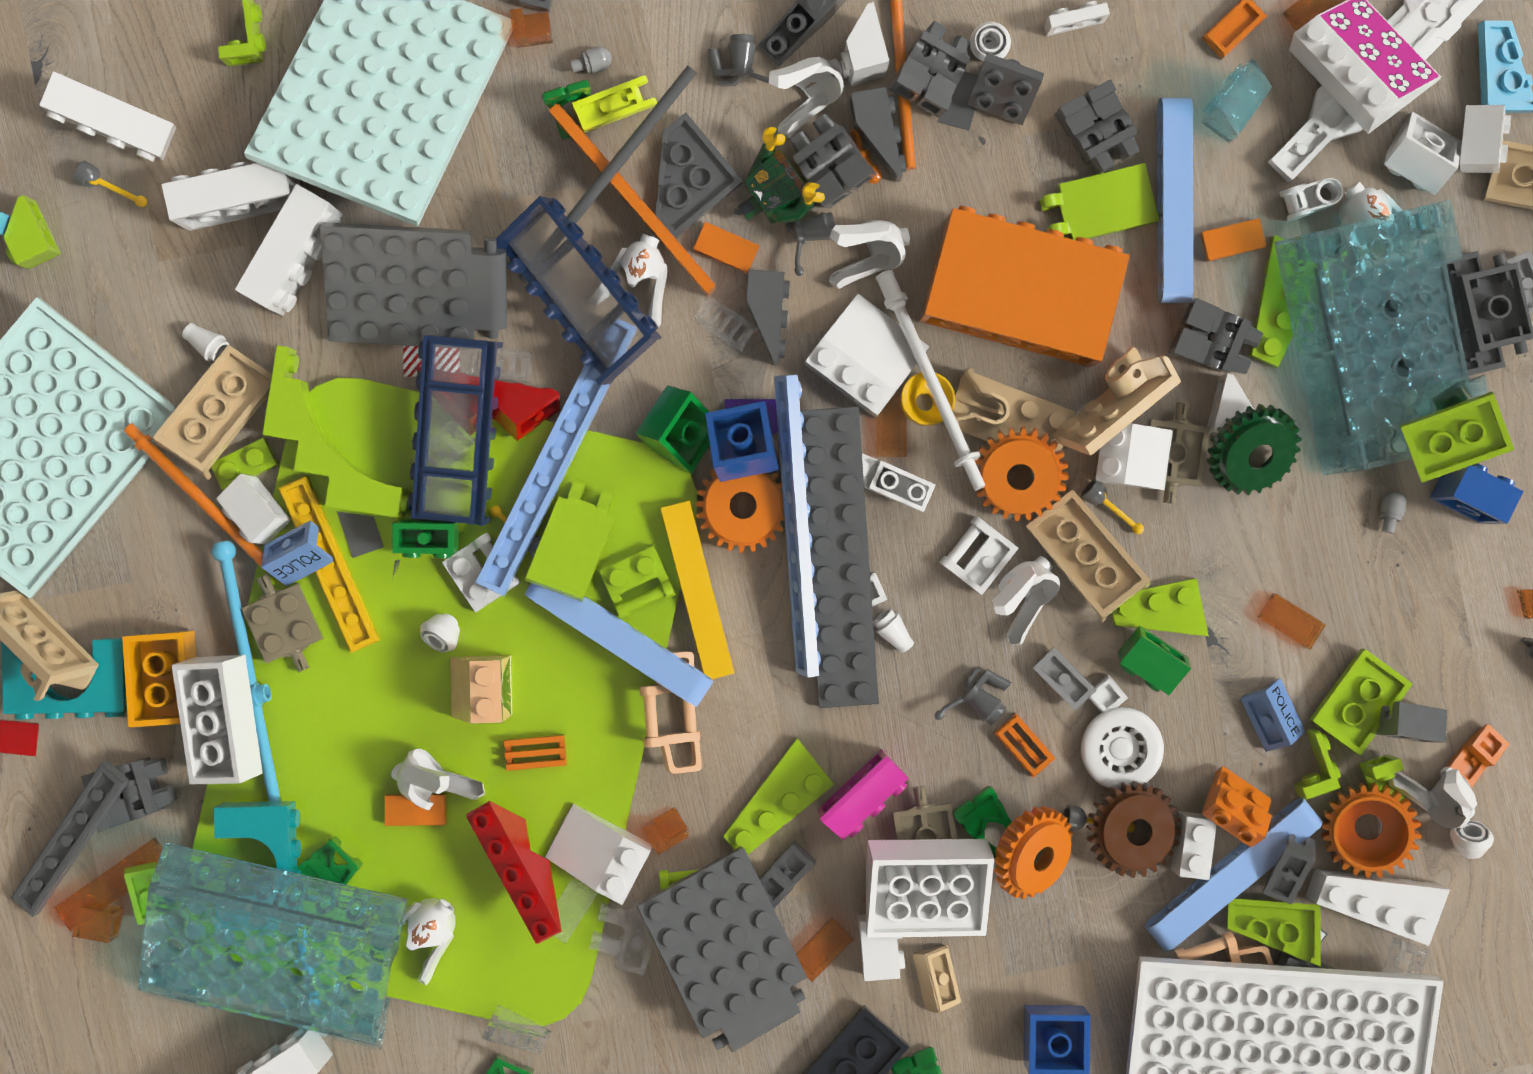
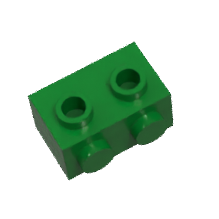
(425, 536)
(1153, 661)

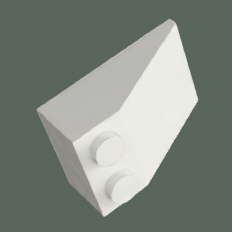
(599, 853)

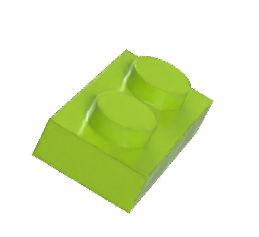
(249, 460)
(138, 881)

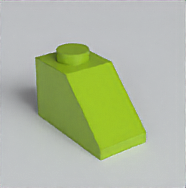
(29, 236)

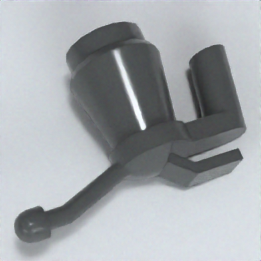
(741, 54)
(813, 229)
(983, 703)

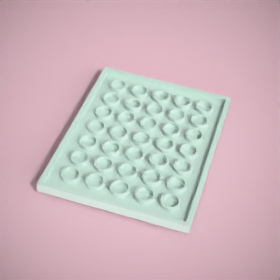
(381, 99)
(63, 440)

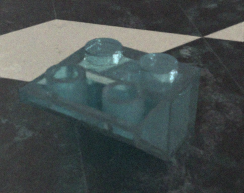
(1236, 101)

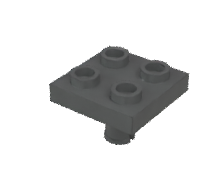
(1005, 88)

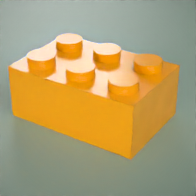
(150, 675)

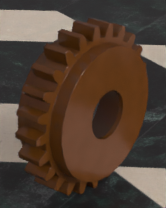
(1115, 816)

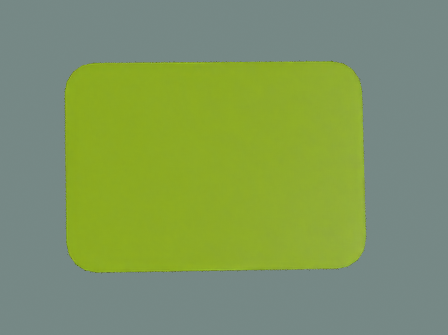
(361, 712)

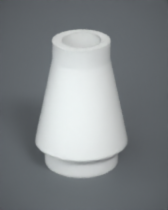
(206, 342)
(893, 630)

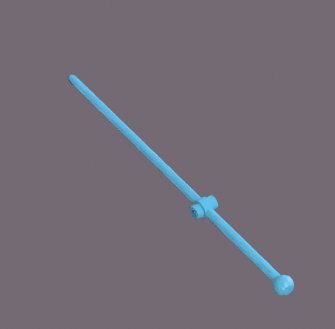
(224, 553)

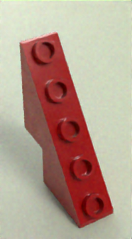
(522, 406)
(521, 871)

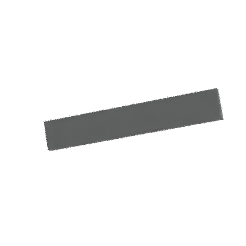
(70, 838)

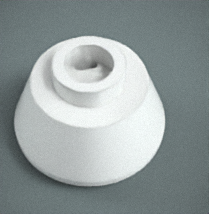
(990, 38)
(440, 632)
(1472, 840)

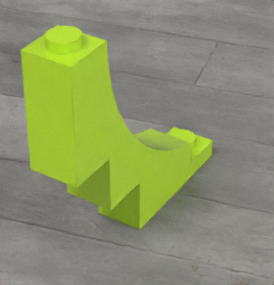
(292, 417)

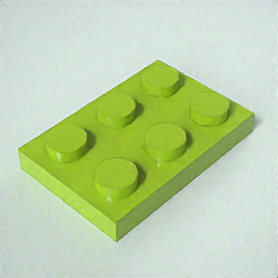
(1457, 437)
(1355, 701)

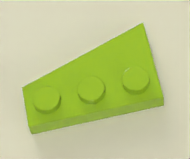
(1279, 925)

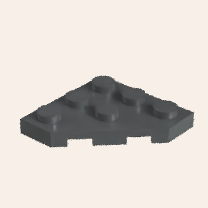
(690, 176)

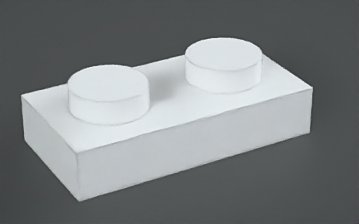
(1065, 20)

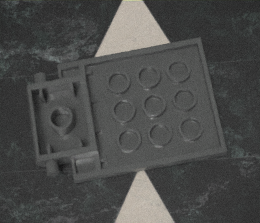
(410, 283)
(1486, 310)
(726, 951)

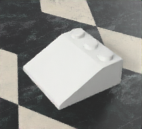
(864, 356)

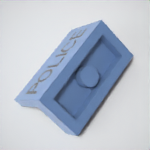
(295, 554)
(1273, 716)

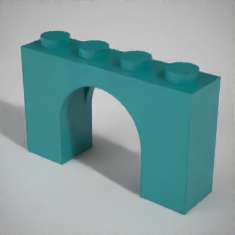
(104, 693)
(268, 822)

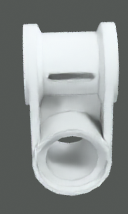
(1306, 198)

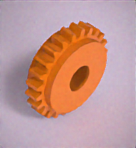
(1026, 450)
(736, 530)
(1022, 843)
(1377, 853)

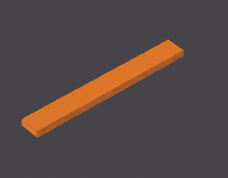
(633, 201)

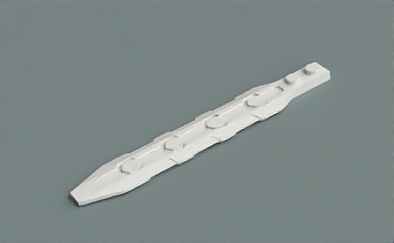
(1424, 27)

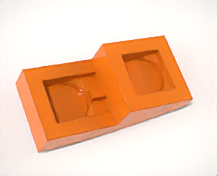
(1477, 753)

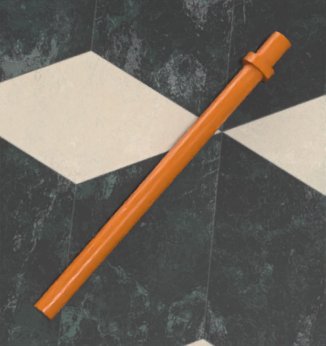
(904, 105)
(144, 443)

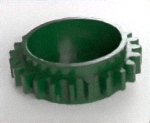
(1241, 436)

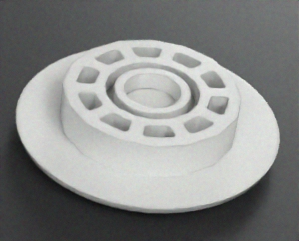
(1121, 747)

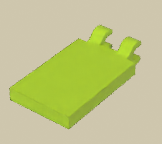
(1104, 203)
(572, 543)

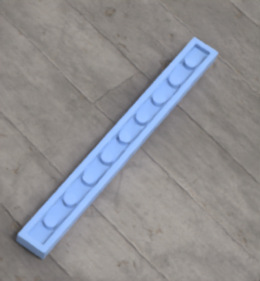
(543, 482)
(796, 516)

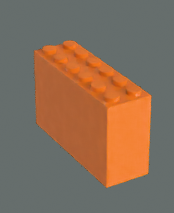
(1025, 287)

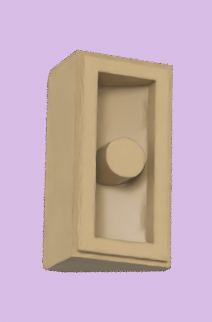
(937, 978)

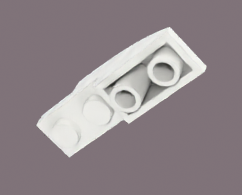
(896, 483)

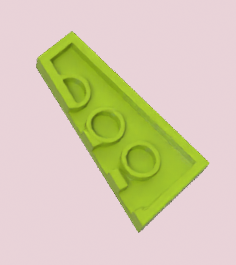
(1273, 314)
(782, 796)

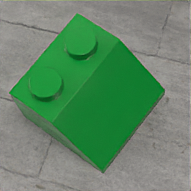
(677, 428)

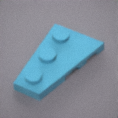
(1501, 68)

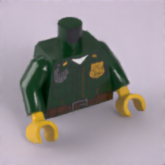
(777, 186)

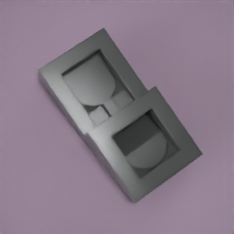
(786, 872)

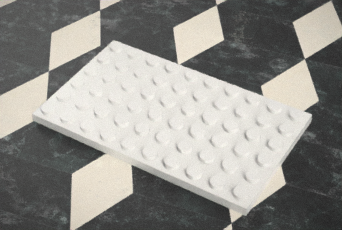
(1280, 1019)

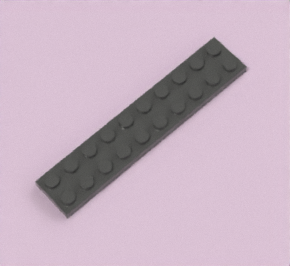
(840, 557)

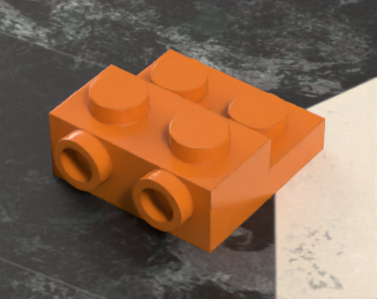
(1238, 807)

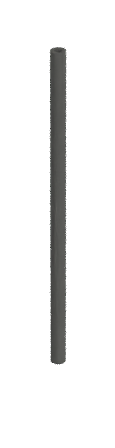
(629, 147)

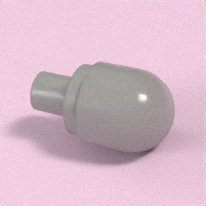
(592, 60)
(1392, 511)

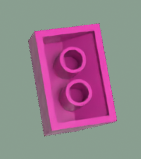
(863, 795)

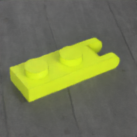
(611, 105)

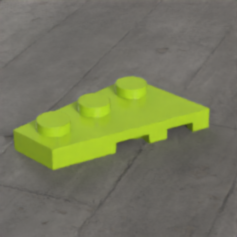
(1165, 608)

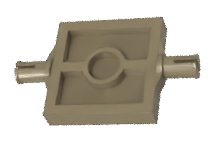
(1186, 453)
(282, 623)
(925, 820)

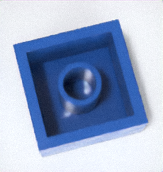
(741, 441)
(1478, 494)
(1056, 1039)

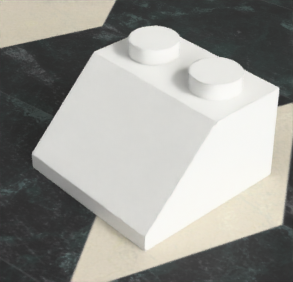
(865, 50)
(1423, 154)
(1136, 457)

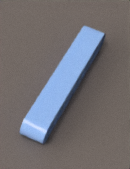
(1175, 200)
(626, 643)
(1231, 876)

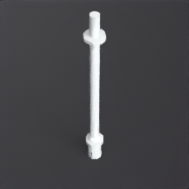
(896, 301)

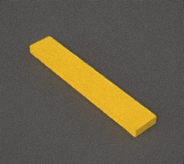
(335, 577)
(697, 590)

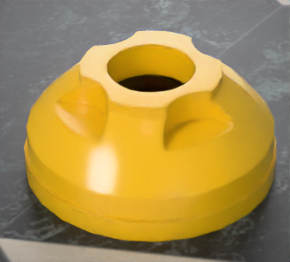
(916, 386)

